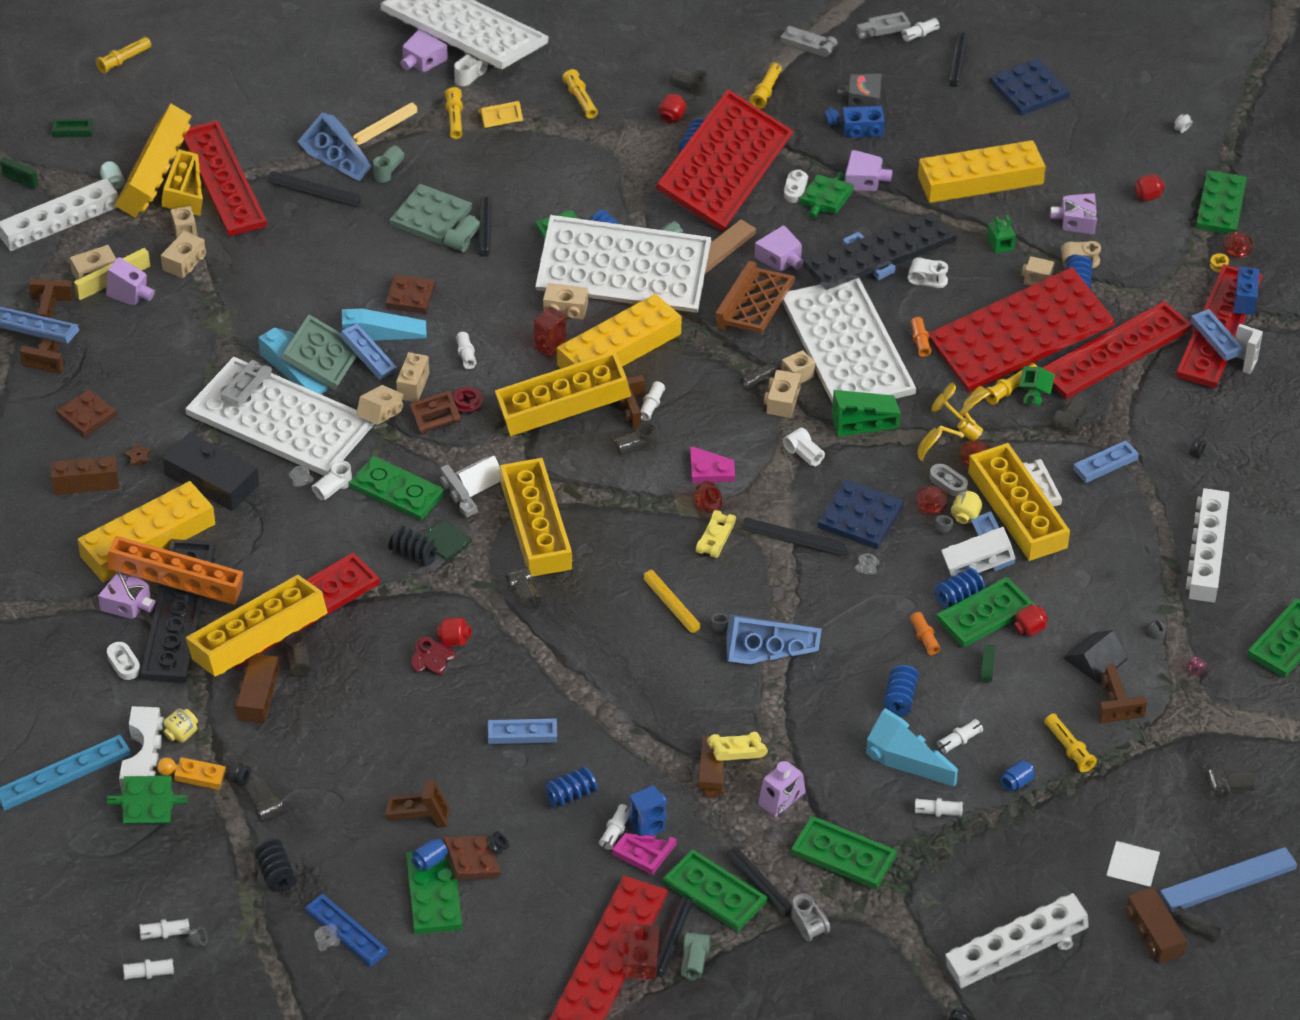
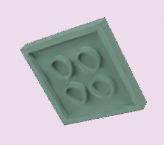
(430, 213)
(320, 352)

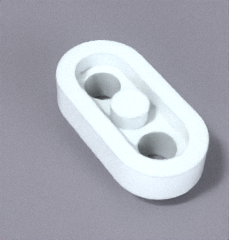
(795, 186)
(126, 664)

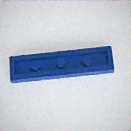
(349, 931)

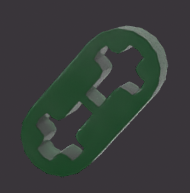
(987, 663)

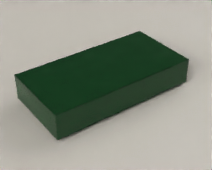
(72, 128)
(19, 172)

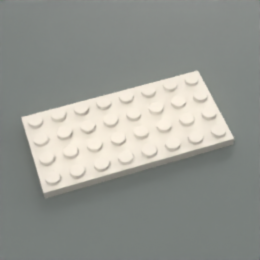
(470, 28)
(624, 262)
(847, 340)
(283, 419)

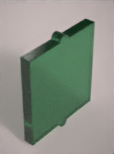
(448, 539)

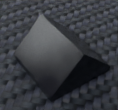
(1097, 652)

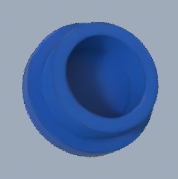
(832, 116)

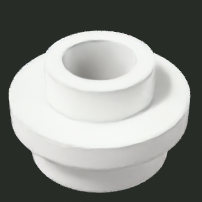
(1182, 123)

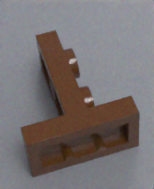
(48, 292)
(43, 357)
(631, 410)
(1118, 705)
(418, 805)

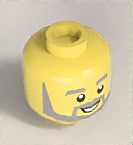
(966, 507)
(180, 725)

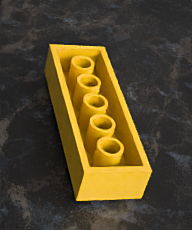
(154, 161)
(981, 171)
(627, 333)
(563, 393)
(1018, 502)
(171, 516)
(536, 517)
(256, 625)

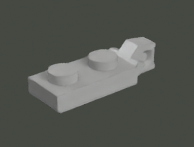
(883, 25)
(458, 491)

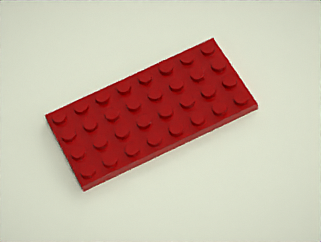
(724, 160)
(1020, 329)

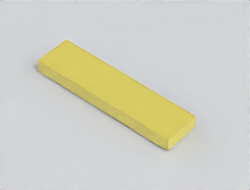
(98, 280)

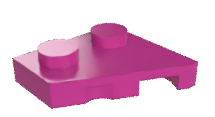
(710, 467)
(643, 851)

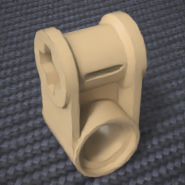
(1082, 249)

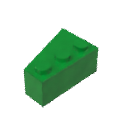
(863, 412)

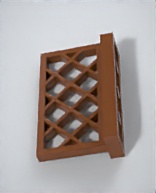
(740, 294)

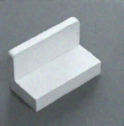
(1250, 340)
(480, 475)

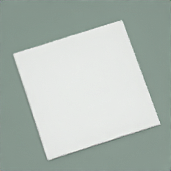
(1133, 863)

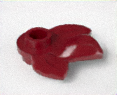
(433, 657)

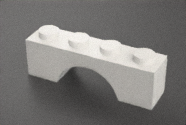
(145, 728)

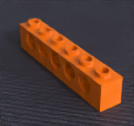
(175, 570)

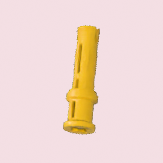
(116, 58)
(577, 88)
(763, 90)
(454, 107)
(1004, 387)
(1075, 749)

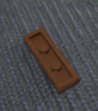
(710, 768)

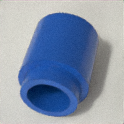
(1017, 776)
(429, 854)

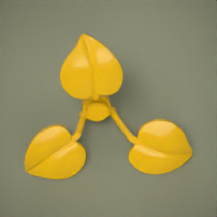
(966, 426)

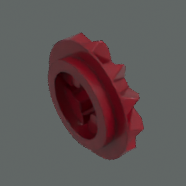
(471, 395)

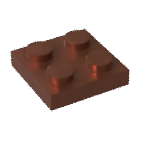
(410, 294)
(86, 413)
(471, 858)

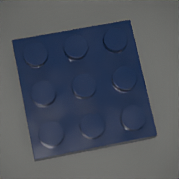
(1029, 86)
(860, 514)

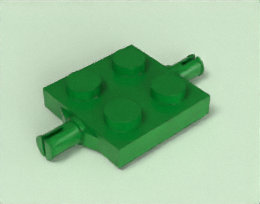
(826, 194)
(147, 799)

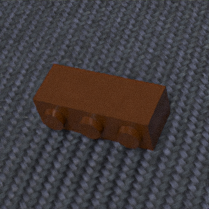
(84, 475)
(257, 688)
(1155, 925)

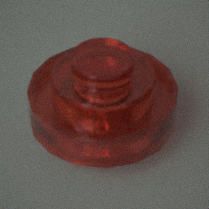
(1238, 244)
(972, 447)
(708, 496)
(931, 499)

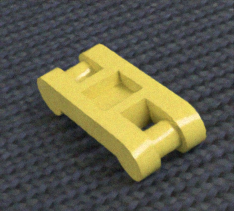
(715, 534)
(737, 747)

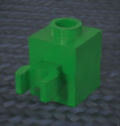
(1001, 235)
(1036, 382)

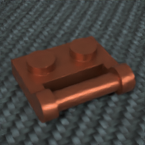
(434, 407)

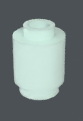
(113, 174)

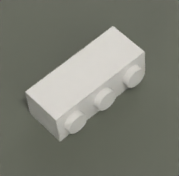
(979, 552)

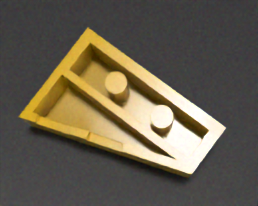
(183, 183)

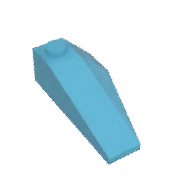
(384, 325)
(271, 348)
(899, 748)

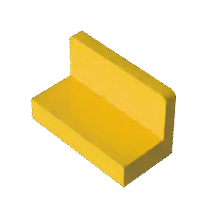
(501, 114)

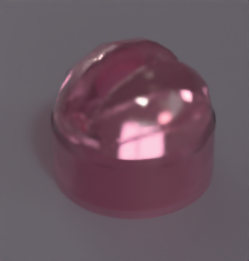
(1198, 664)

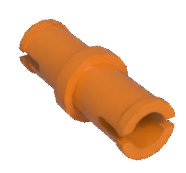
(920, 336)
(925, 633)

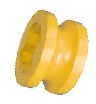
(1217, 258)

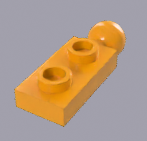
(193, 772)

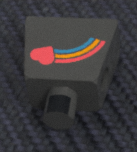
(862, 91)

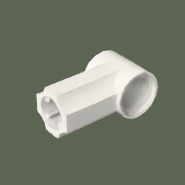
(801, 443)
(333, 481)

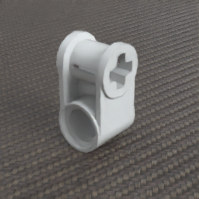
(469, 69)
(927, 271)

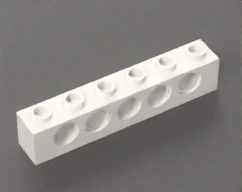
(58, 214)
(1208, 546)
(1010, 951)

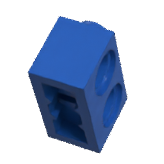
(863, 121)
(1246, 290)
(647, 811)

